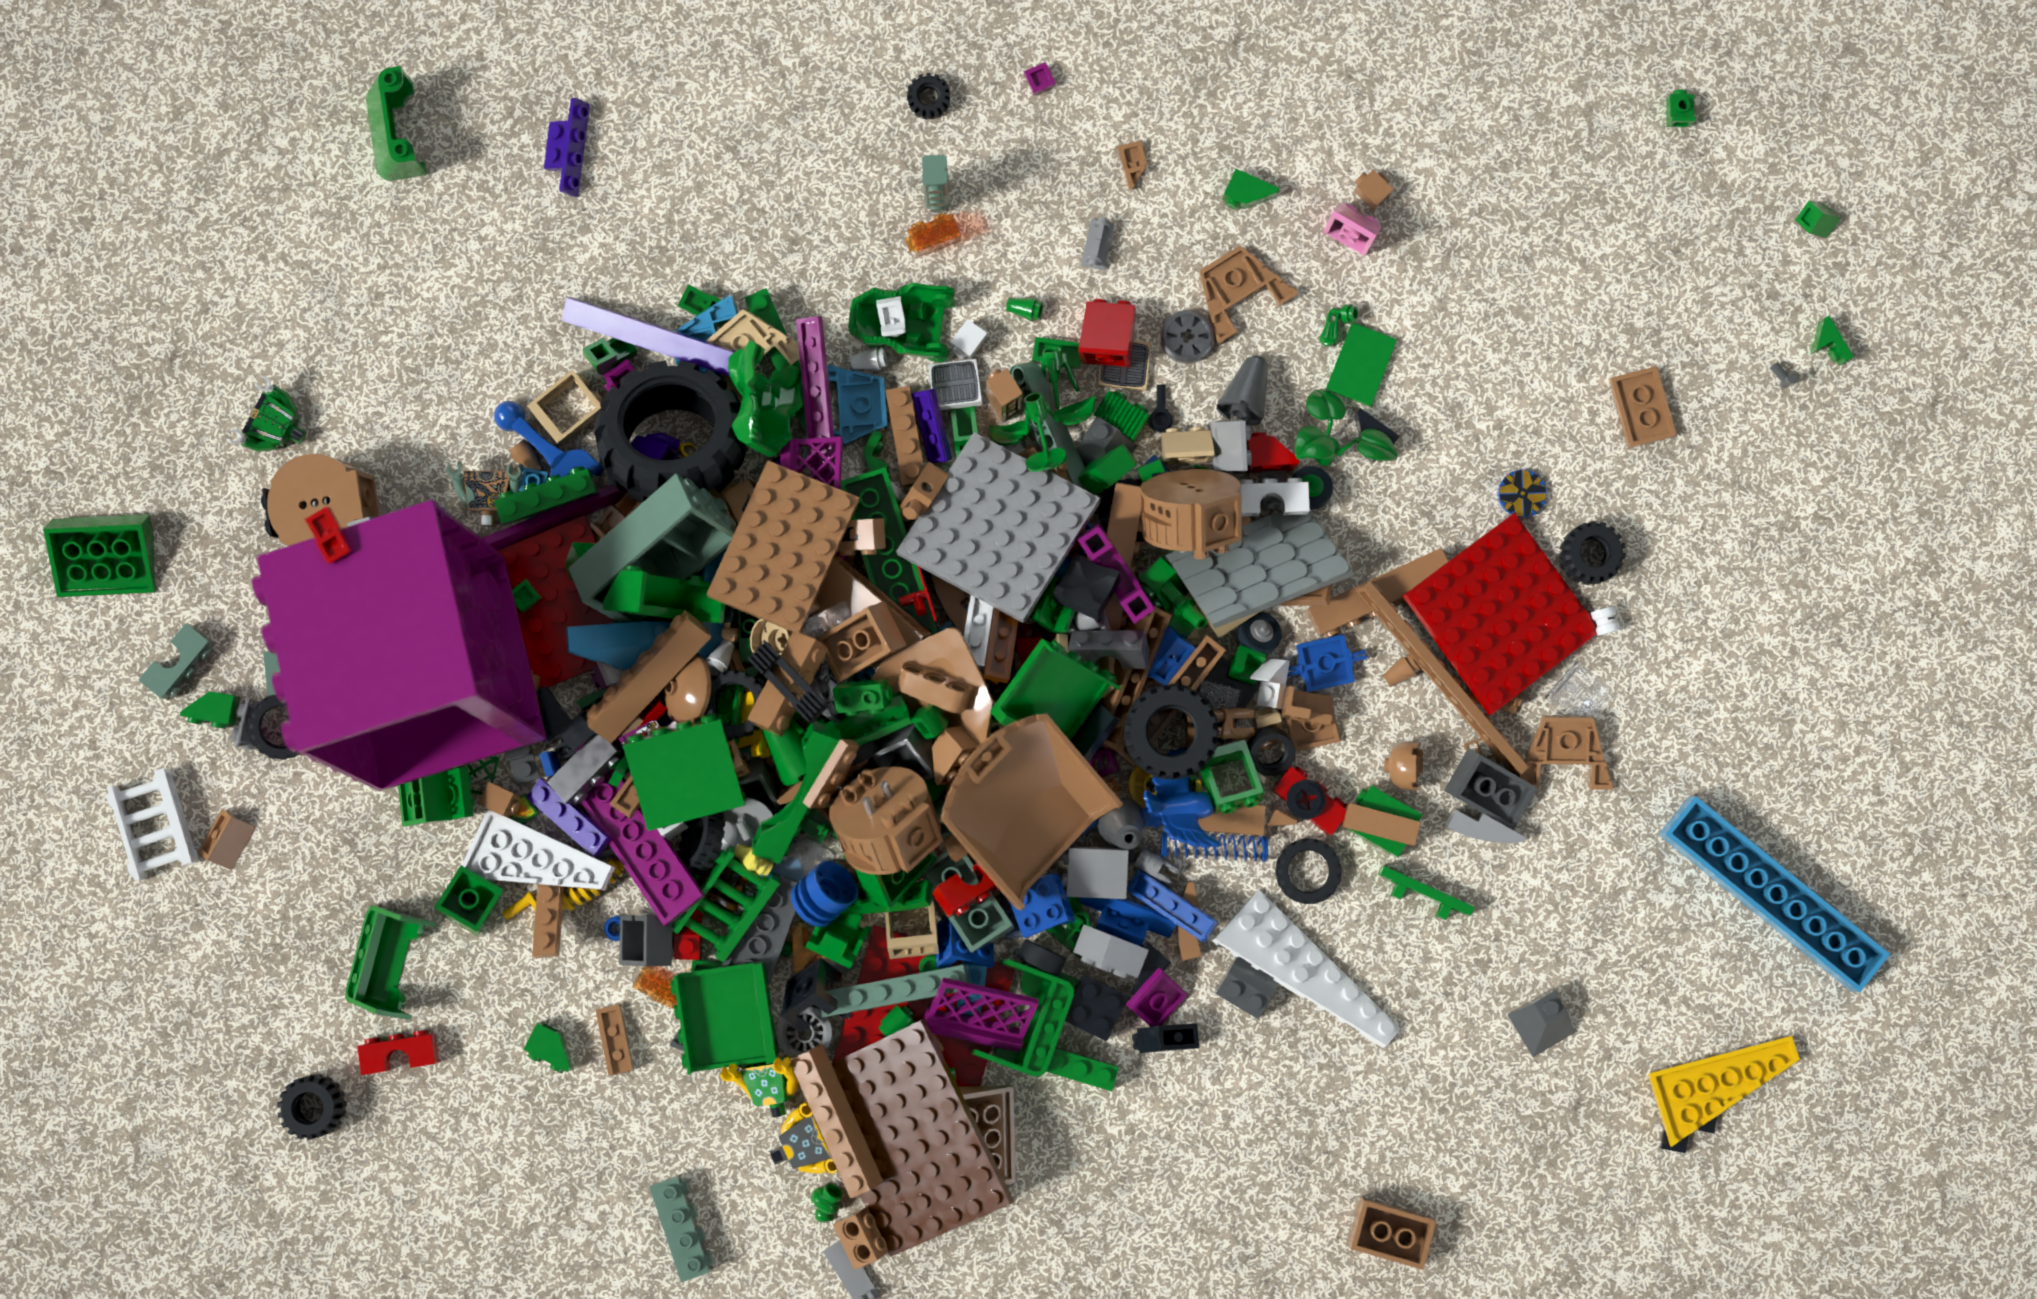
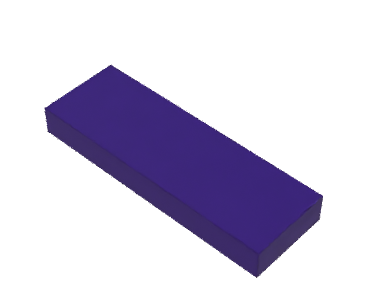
(931, 426)

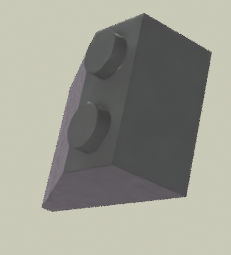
(1490, 789)
(1246, 987)

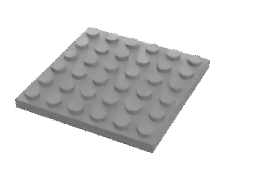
(999, 527)

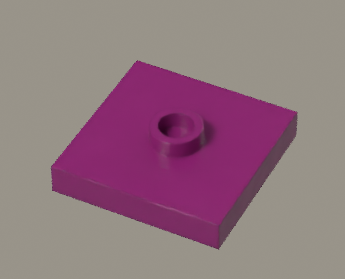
(1157, 998)

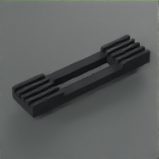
(810, 705)

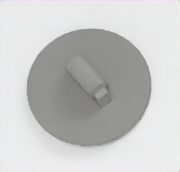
(744, 822)

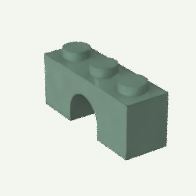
(192, 647)

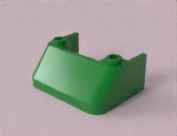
(662, 596)
(381, 959)
(1045, 1027)

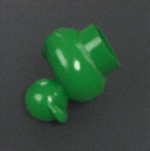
(826, 1201)

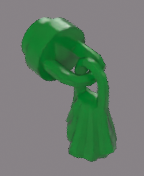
(1330, 332)

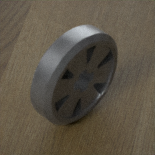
(1193, 350)

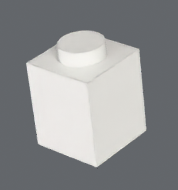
(968, 340)

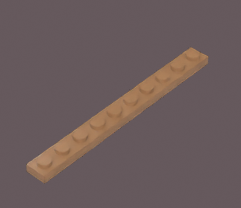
(1436, 671)

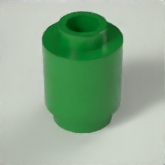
(896, 1020)

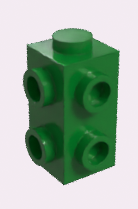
(861, 696)

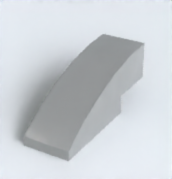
(1482, 828)

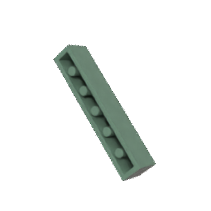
(895, 990)

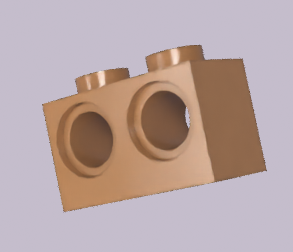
(857, 1239)

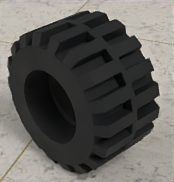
(1606, 538)
(331, 1100)

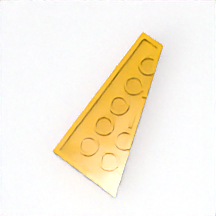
(1707, 1087)

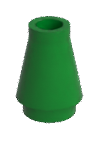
(1025, 307)

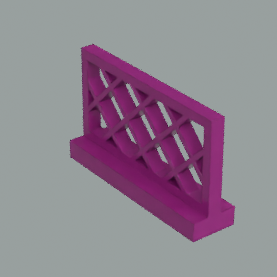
(791, 457)
(975, 1028)

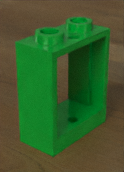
(1227, 754)

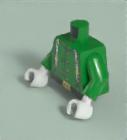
(271, 421)

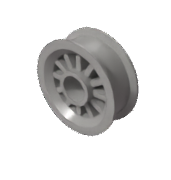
(785, 1043)

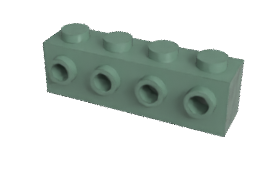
(680, 1227)

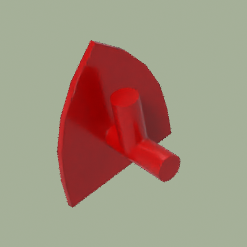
(917, 599)

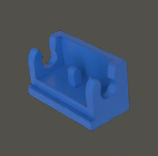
(1170, 656)

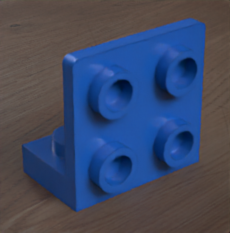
(1044, 907)
(953, 948)

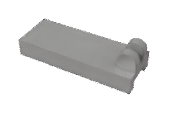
(856, 1281)

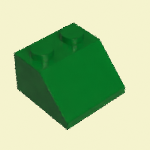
(468, 900)

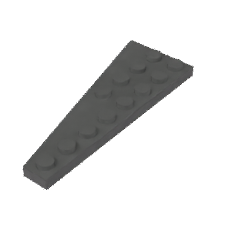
(764, 936)

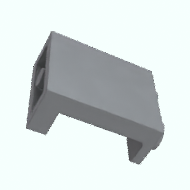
(1096, 872)

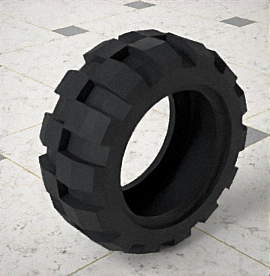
(662, 390)

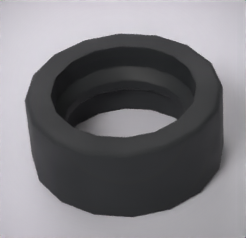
(1283, 763)
(1041, 957)

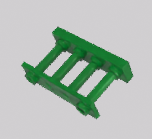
(737, 924)

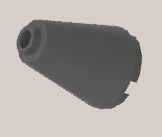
(1246, 392)
(1123, 825)

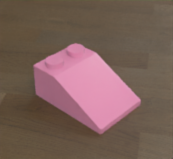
(1352, 228)

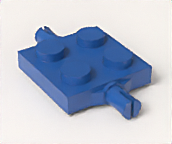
(1325, 663)

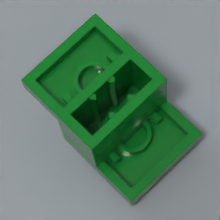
(436, 798)

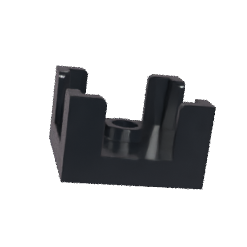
(808, 989)

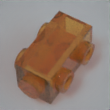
(933, 235)

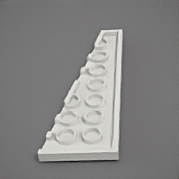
(1283, 951)

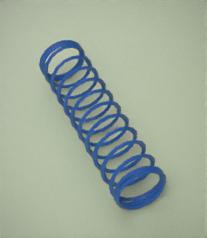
(1165, 852)

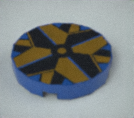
(1522, 493)

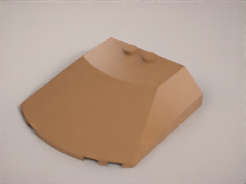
(1024, 802)

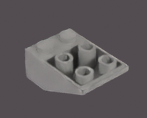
(1230, 446)

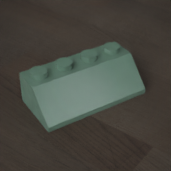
(982, 922)

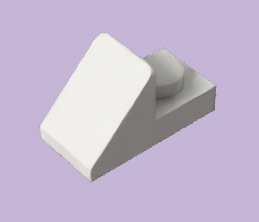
(1273, 682)

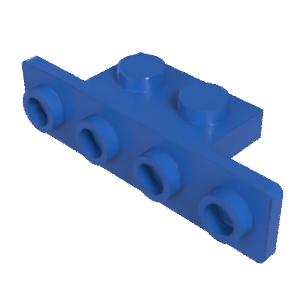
(1128, 919)

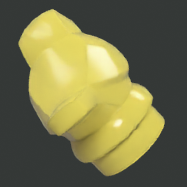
(752, 862)

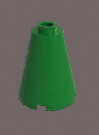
(787, 754)

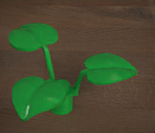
(1036, 410)
(1319, 446)

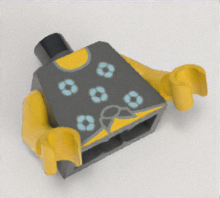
(803, 1144)

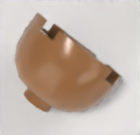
(1405, 765)

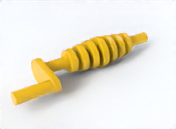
(574, 896)

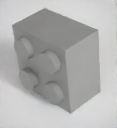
(1110, 952)

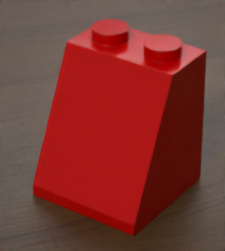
(1107, 333)

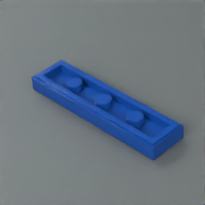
(1172, 906)

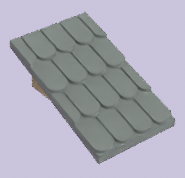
(1271, 565)

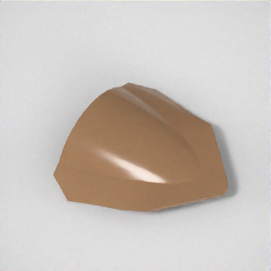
(945, 675)

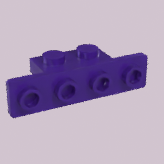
(567, 145)

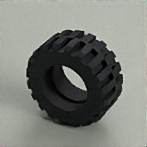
(1178, 698)

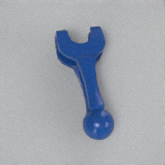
(511, 417)

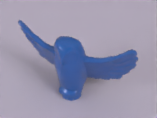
(1179, 810)

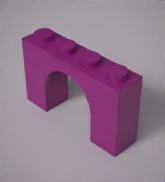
(1129, 590)

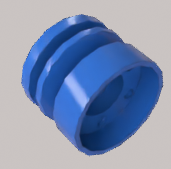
(824, 893)

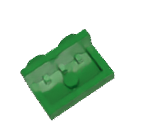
(1051, 615)

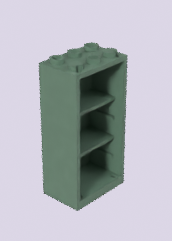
(665, 536)

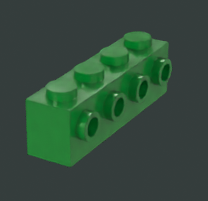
(546, 497)

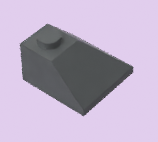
(1101, 439)
(1542, 1022)

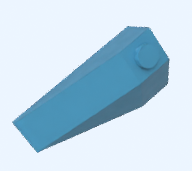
(614, 643)

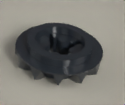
(1311, 789)

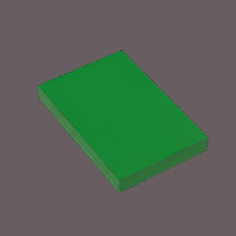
(1361, 364)

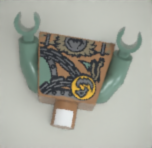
(480, 489)

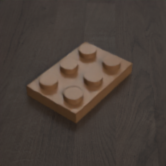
(1642, 407)

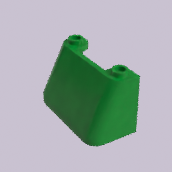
(393, 156)

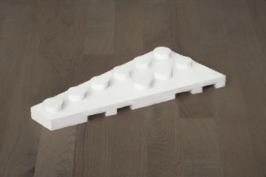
(522, 855)

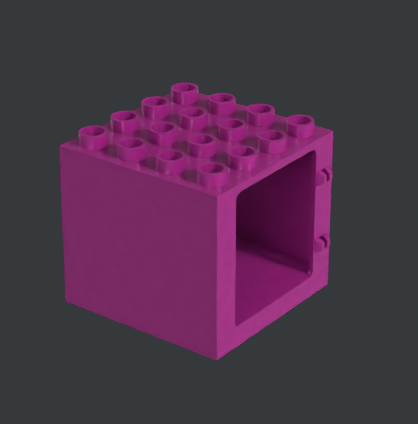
(398, 649)

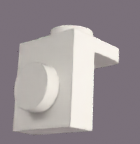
(891, 317)

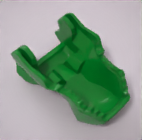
(923, 315)
(766, 403)

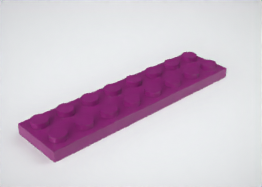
(644, 855)

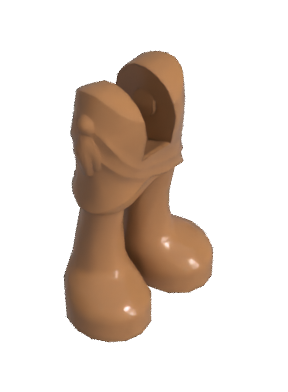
(1228, 729)

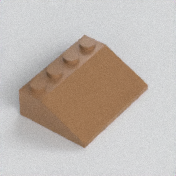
(994, 1115)

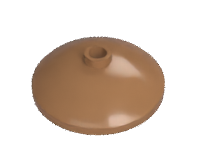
(688, 691)

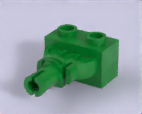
(1168, 591)

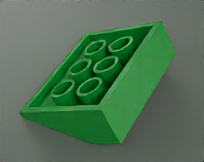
(101, 555)

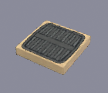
(1128, 378)

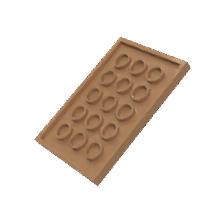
(783, 547)

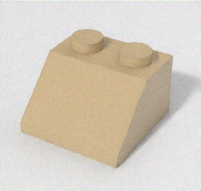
(1187, 447)

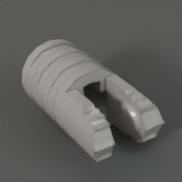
(1151, 864)

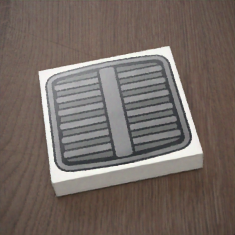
(956, 384)

